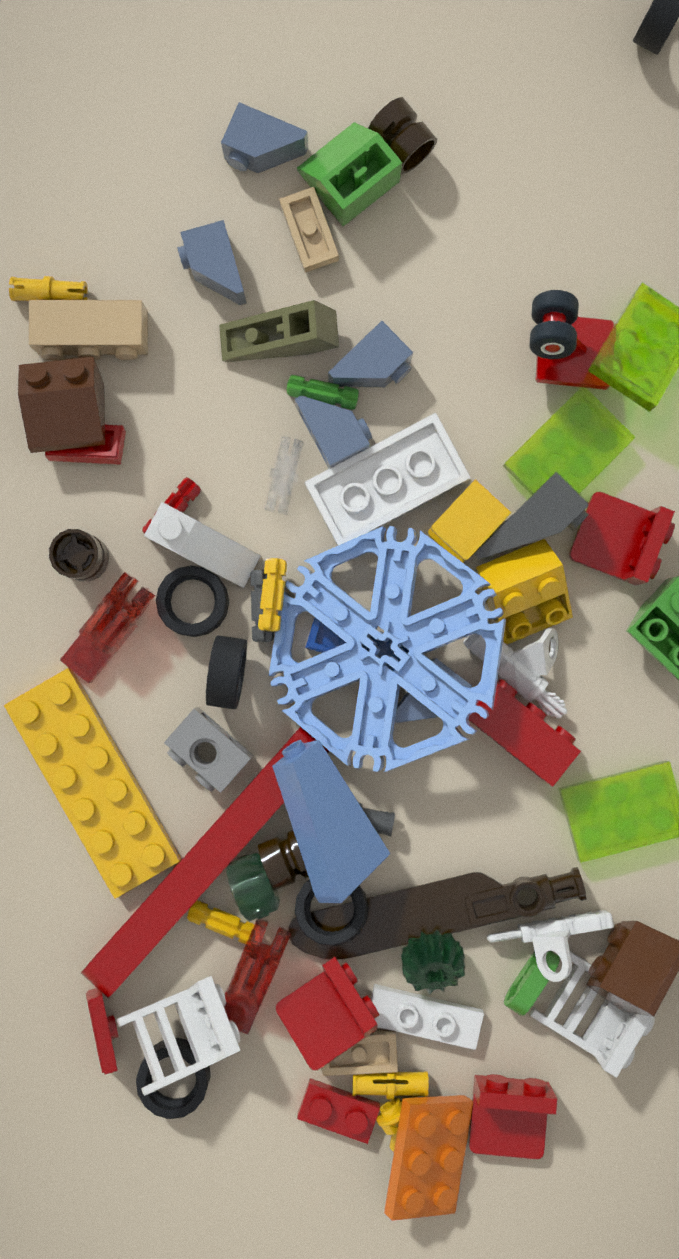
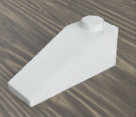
(202, 545)

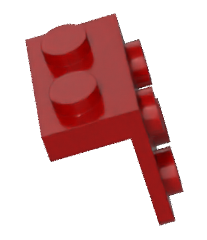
(622, 538)
(327, 1015)
(510, 1116)

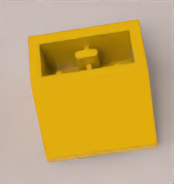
(528, 589)

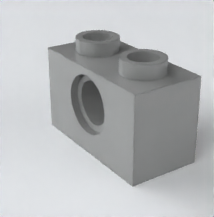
(201, 728)

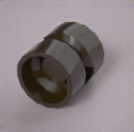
(406, 138)
(78, 555)
(282, 860)

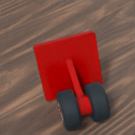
(566, 342)

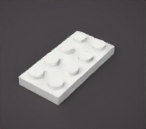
(387, 480)

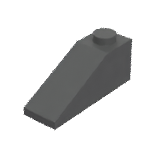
(541, 516)

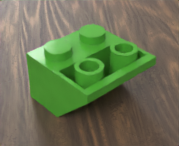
(352, 171)
(658, 625)

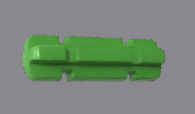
(323, 391)

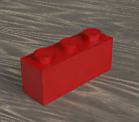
(526, 735)

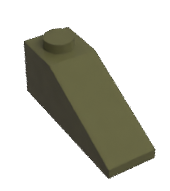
(280, 333)

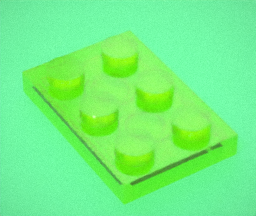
(641, 349)
(574, 442)
(622, 811)

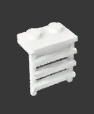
(204, 1023)
(610, 1034)

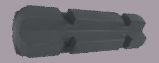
(257, 581)

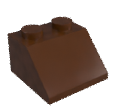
(62, 404)
(635, 968)

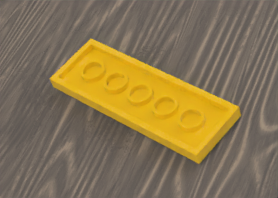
(92, 782)

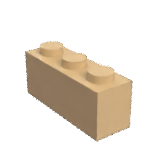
(88, 328)

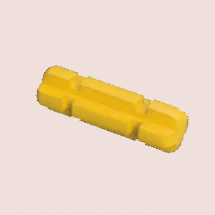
(272, 594)
(219, 921)

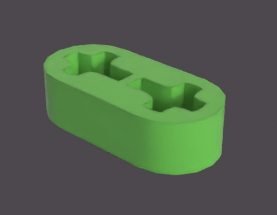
(529, 984)

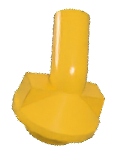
(389, 1119)

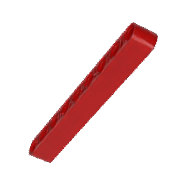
(189, 878)

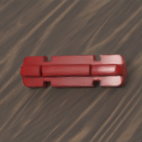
(187, 491)

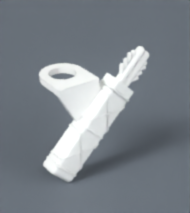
(524, 669)
(554, 936)

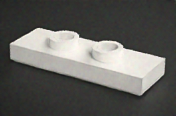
(427, 1017)

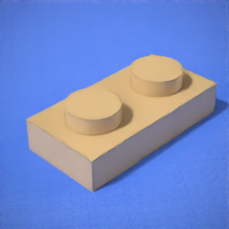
(309, 229)
(371, 1055)

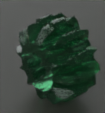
(252, 887)
(433, 961)

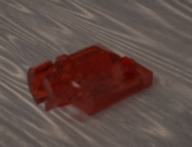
(107, 628)
(253, 975)

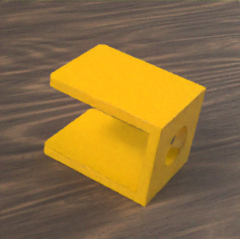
(468, 521)

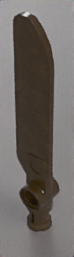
(443, 905)

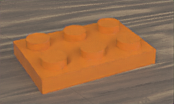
(428, 1157)

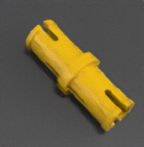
(46, 289)
(416, 1084)

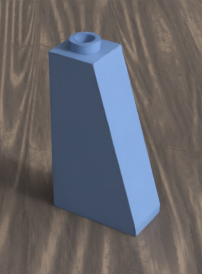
(328, 822)

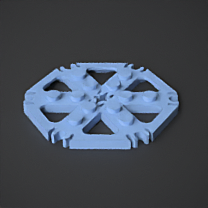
(418, 633)

